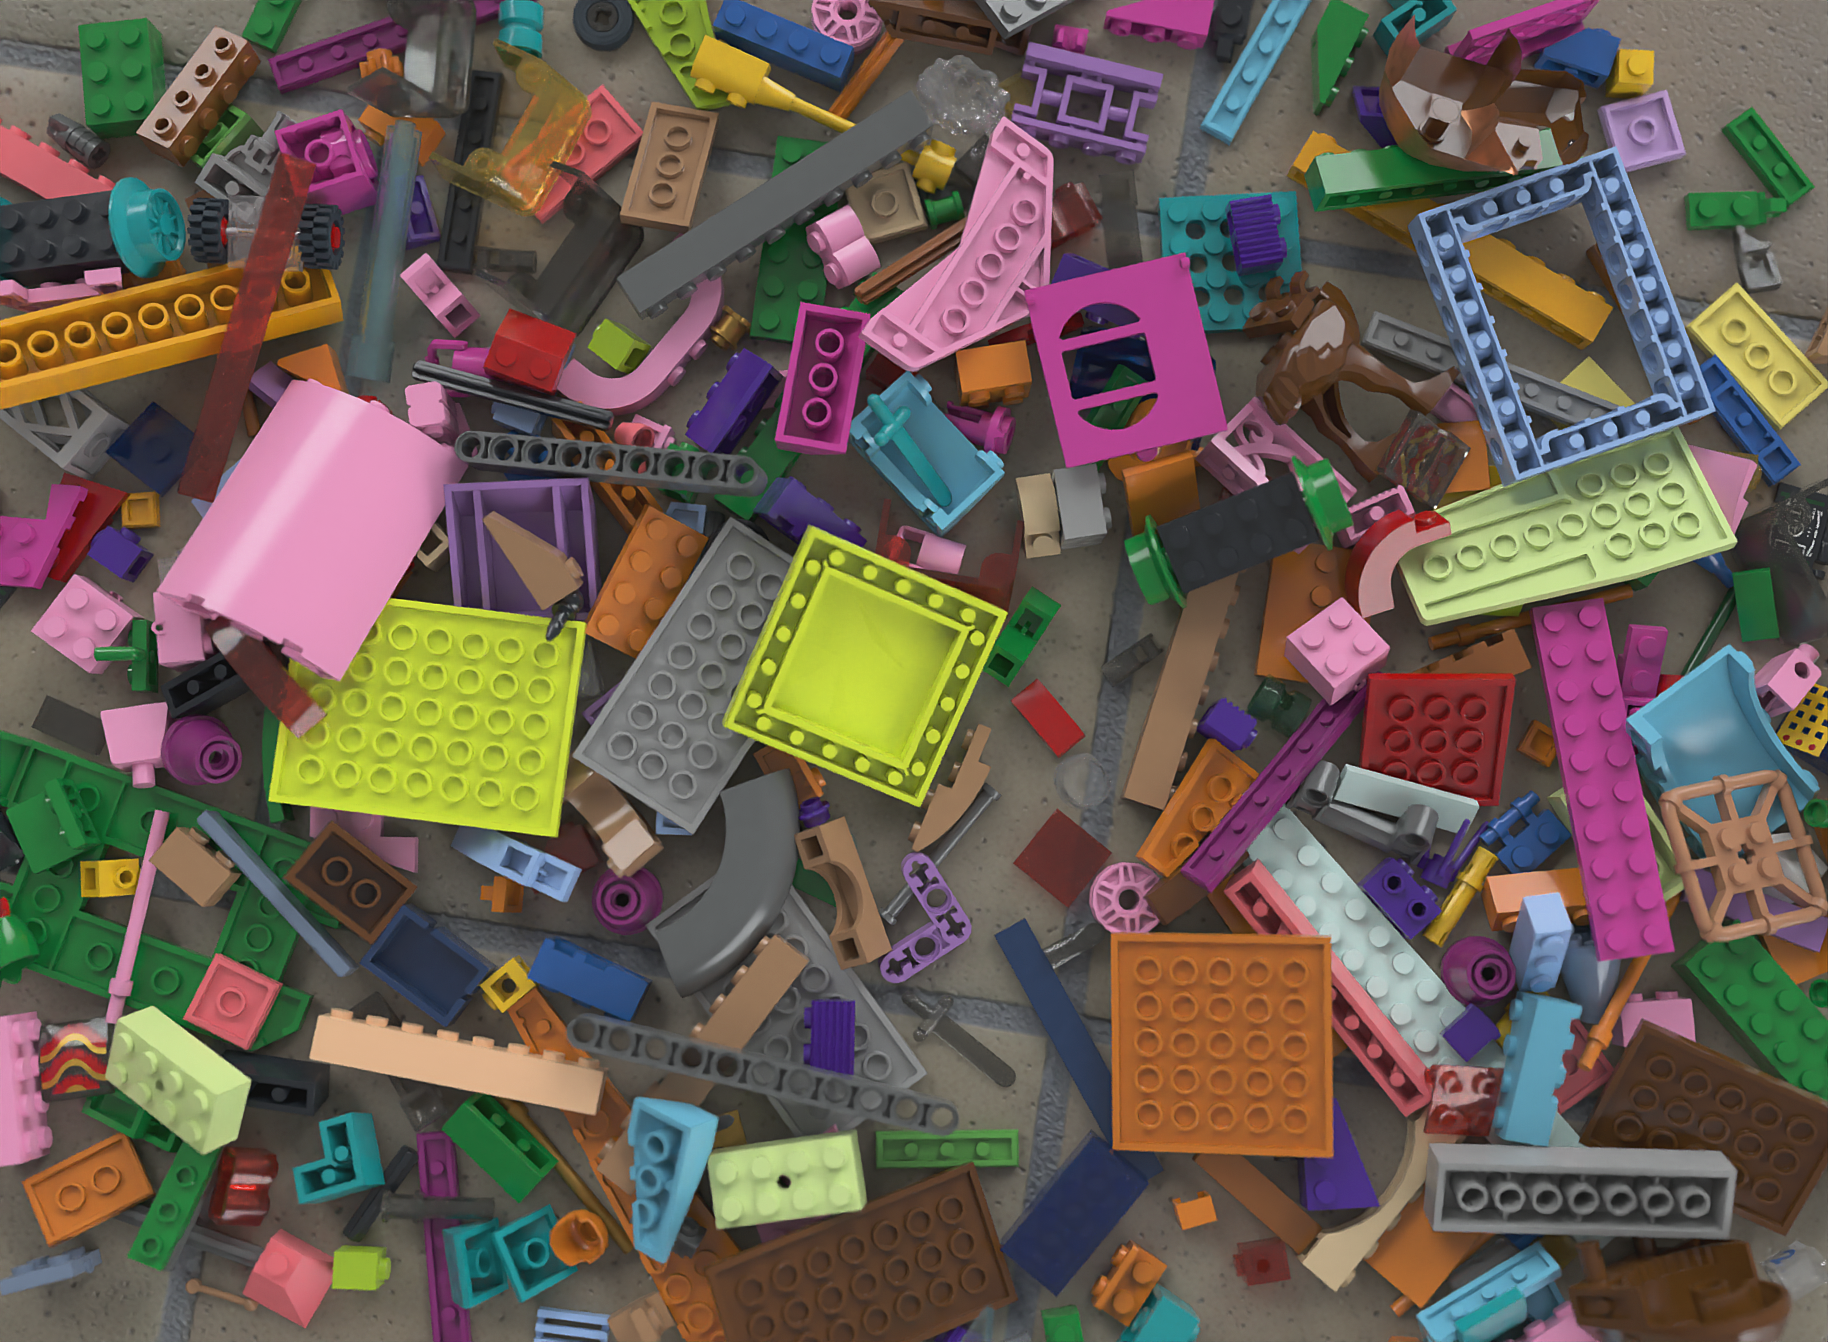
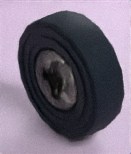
(600, 36)

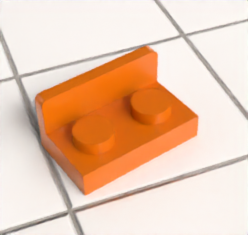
(1127, 1282)

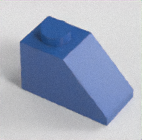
(1584, 55)

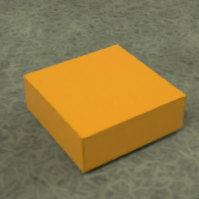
(141, 511)

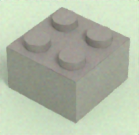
(1080, 506)

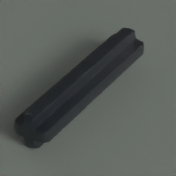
(371, 1205)

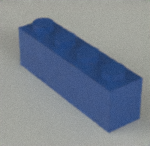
(784, 43)

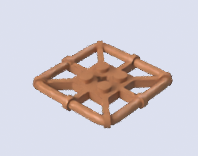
(1735, 875)

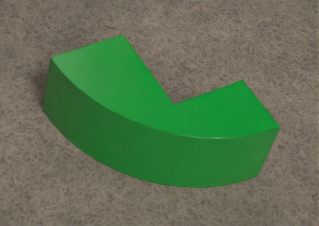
(1020, 636)

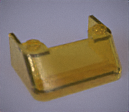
(546, 132)

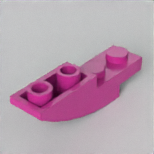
(1641, 666)

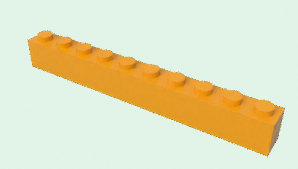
(1503, 271)

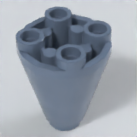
(1586, 980)

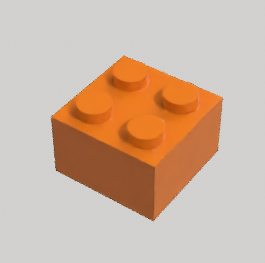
(993, 374)

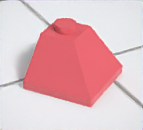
(290, 1278)

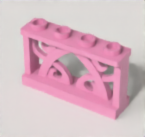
(1267, 440)

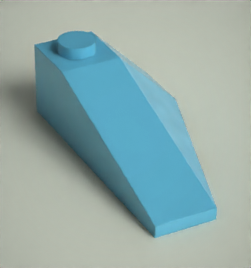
(669, 1159)

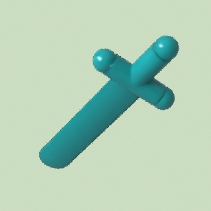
(894, 430)

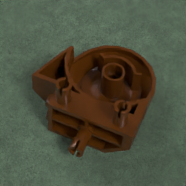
(1678, 1294)

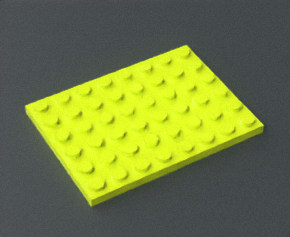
(442, 721)

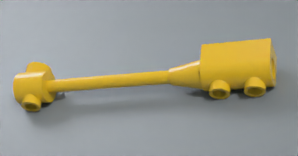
(748, 82)

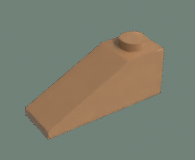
(540, 565)

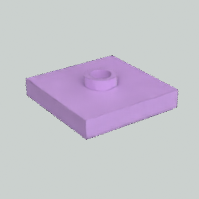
(1642, 130)

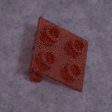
(1462, 1099)

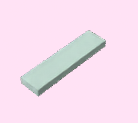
(1395, 795)

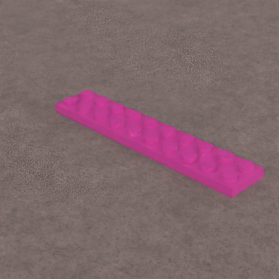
(1600, 781)

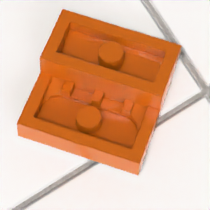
(1475, 468)

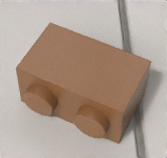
(195, 865)

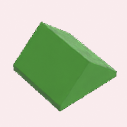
(230, 132)

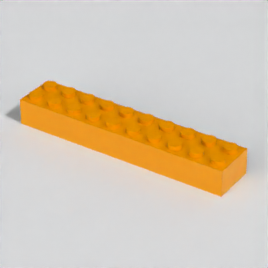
(145, 330)

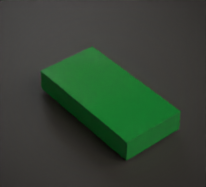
(1756, 604)

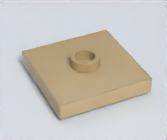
(888, 204)

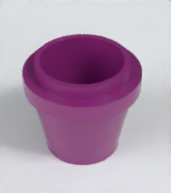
(188, 748)
(644, 903)
(1463, 968)

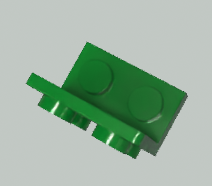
(53, 825)

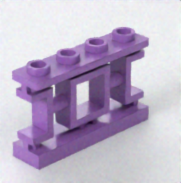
(1091, 77)

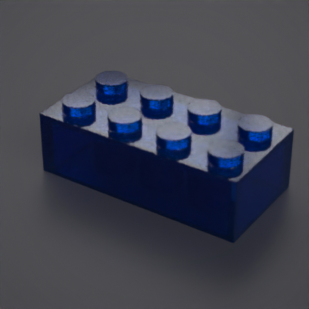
(1073, 1213)

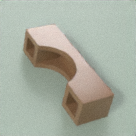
(858, 926)

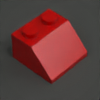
(529, 352)

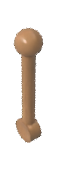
(195, 1285)

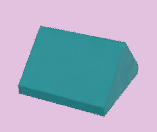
(528, 1255)
(474, 1263)

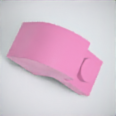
(440, 295)

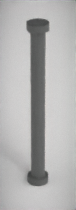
(942, 850)

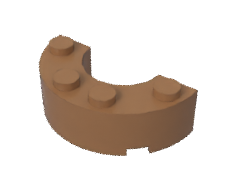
(611, 817)

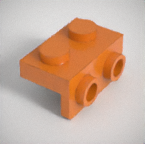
(806, 780)

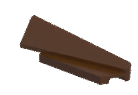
(947, 24)

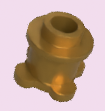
(729, 329)

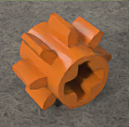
(381, 58)

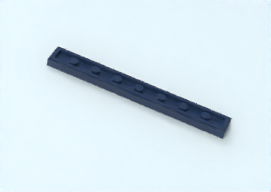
(1067, 1032)

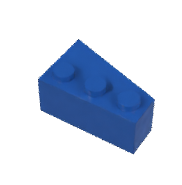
(589, 978)

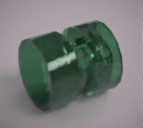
(1269, 696)

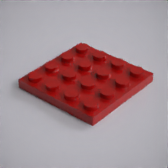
(1439, 730)

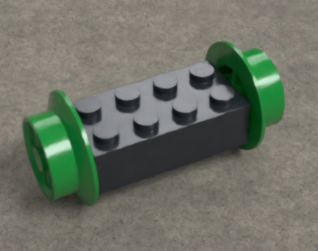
(1238, 532)

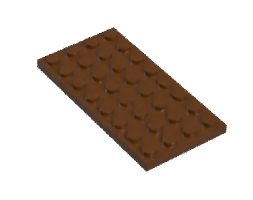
(871, 1274)

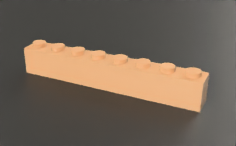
(459, 1062)

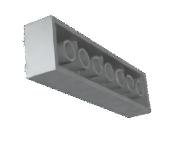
(1579, 1191)

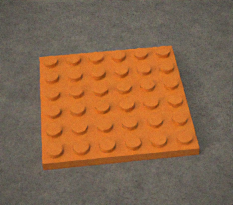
(1222, 1043)

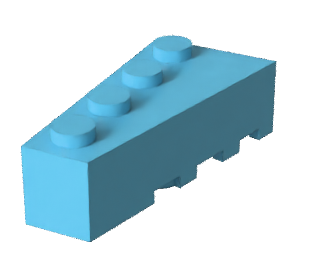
(1533, 1067)

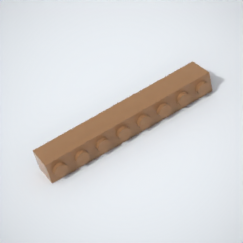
(1178, 693)
(732, 1025)

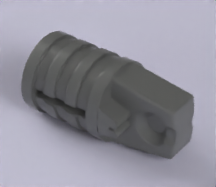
(78, 141)

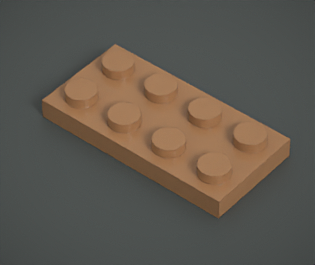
(670, 168)

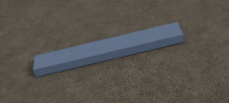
(277, 893)

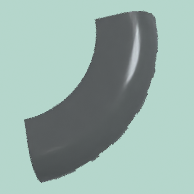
(747, 889)

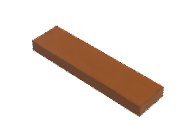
(1261, 1198)

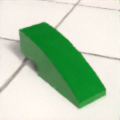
(131, 1119)

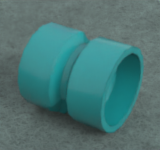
(521, 25)

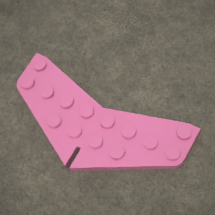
(985, 278)

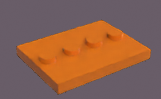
(1296, 593)

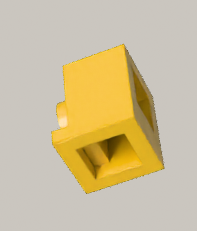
(495, 993)

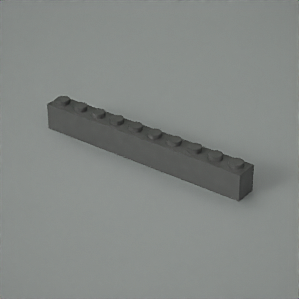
(775, 206)

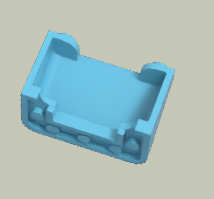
(958, 463)

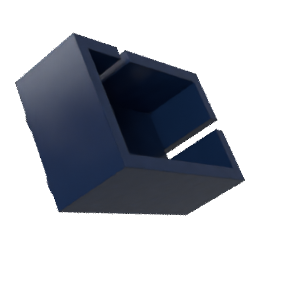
(427, 964)

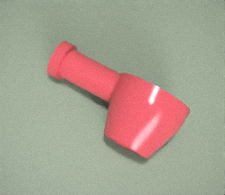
(635, 435)

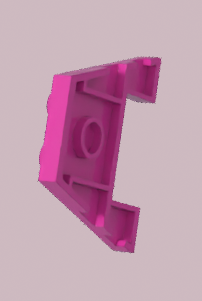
(31, 545)

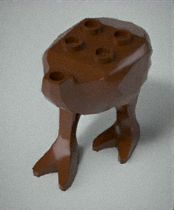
(1311, 361)

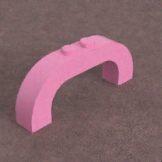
(660, 368)

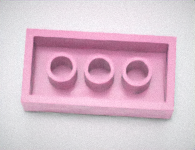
(22, 1111)

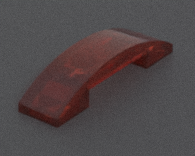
(266, 677)

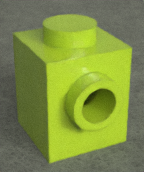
(618, 346)
(360, 1267)

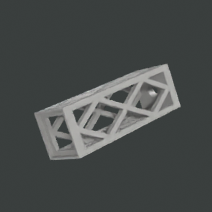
(86, 449)

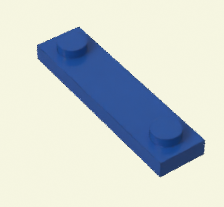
(1746, 423)

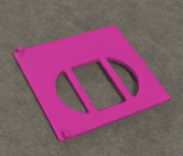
(1169, 317)

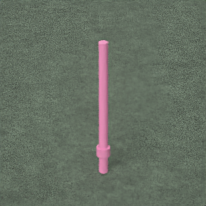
(121, 984)

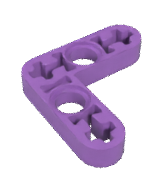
(934, 929)

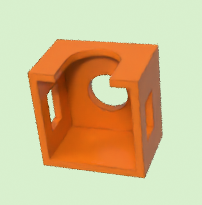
(1195, 1211)

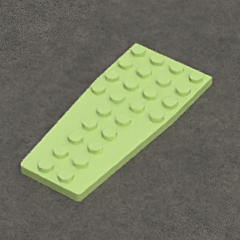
(1569, 531)

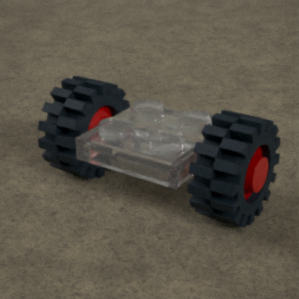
(225, 228)

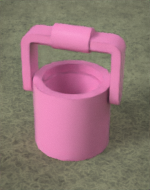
(936, 552)

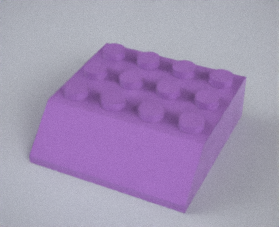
(551, 509)

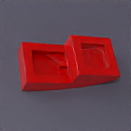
(1048, 718)

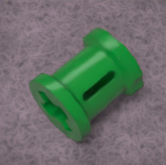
(944, 210)

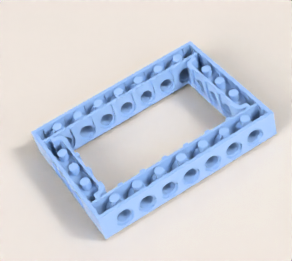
(1640, 287)

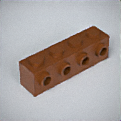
(199, 96)

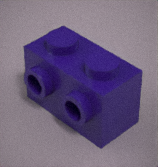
(1400, 897)

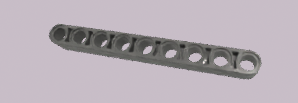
(625, 470)

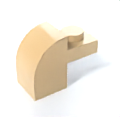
(1040, 515)

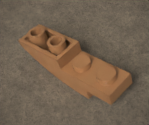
(946, 804)

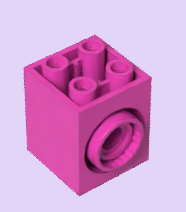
(343, 160)

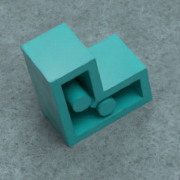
(1429, 19)
(349, 1163)

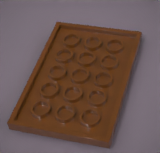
(1694, 1098)

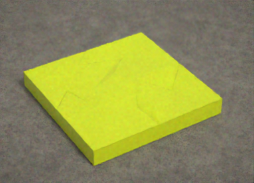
(864, 666)

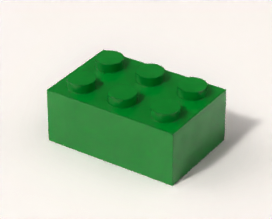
(120, 75)

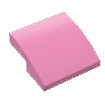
(1728, 480)

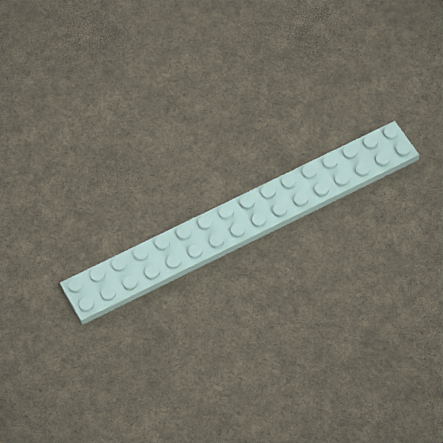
(1378, 956)

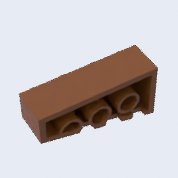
(1494, 655)

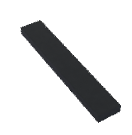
(463, 207)

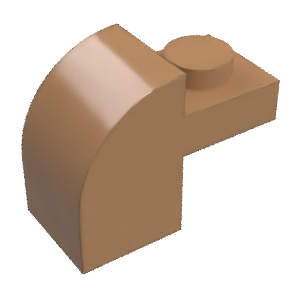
(641, 1319)

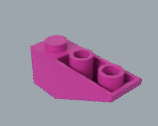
(1163, 20)

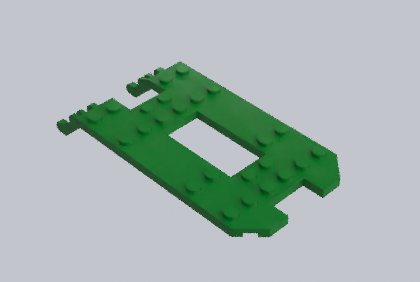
(88, 947)

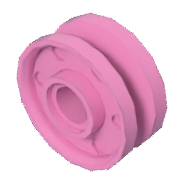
(858, 32)
(1105, 898)

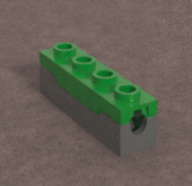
(176, 1207)

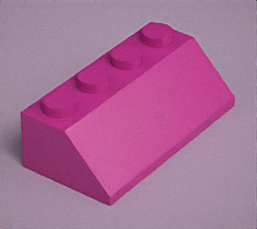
(821, 380)

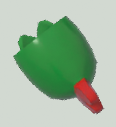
(17, 945)

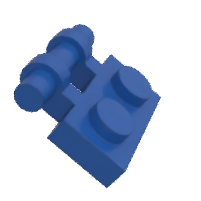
(1532, 843)

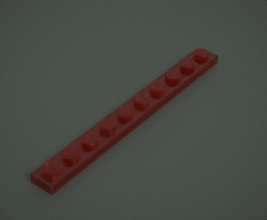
(246, 326)

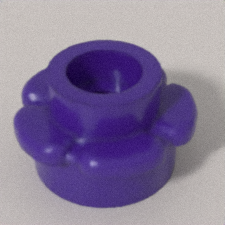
(814, 812)

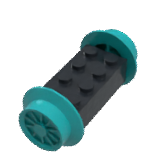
(90, 231)

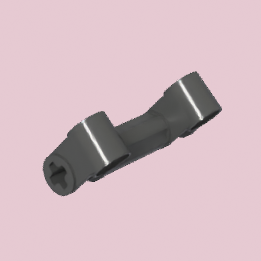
(1407, 837)

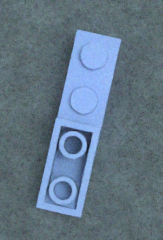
(517, 860)

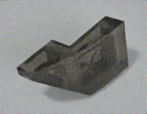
(1755, 263)

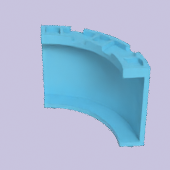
(1711, 728)

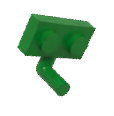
(142, 652)

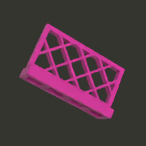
(1532, 28)

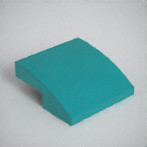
(1492, 1318)

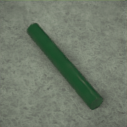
(1712, 632)

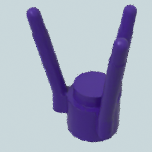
(1442, 869)

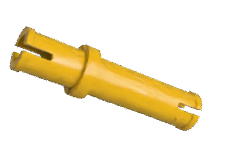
(1465, 888)

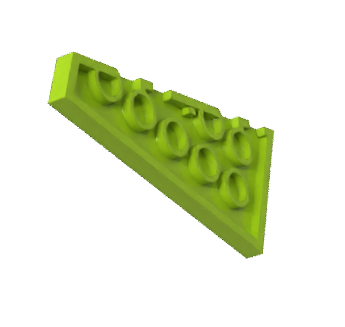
(677, 33)

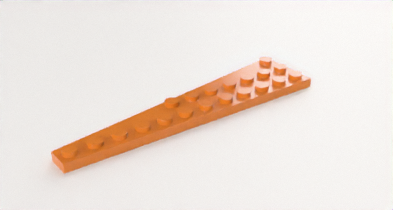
(679, 1279)

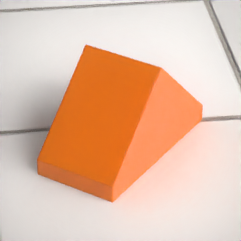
(317, 364)

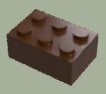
(349, 882)

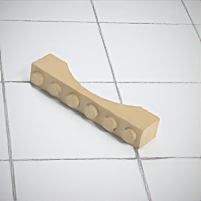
(1342, 1246)

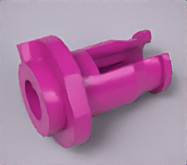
(984, 428)

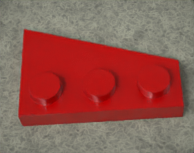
(91, 518)

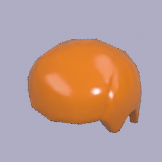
(579, 1237)

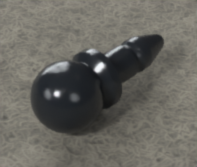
(564, 610)

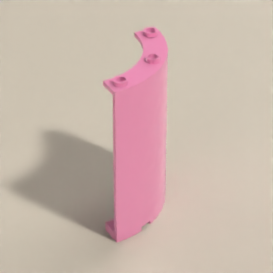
(315, 526)

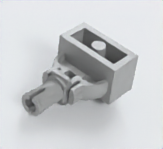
(245, 168)

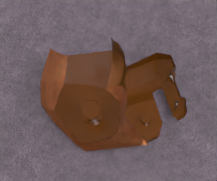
(1478, 113)

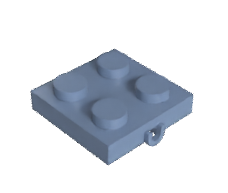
(48, 1270)

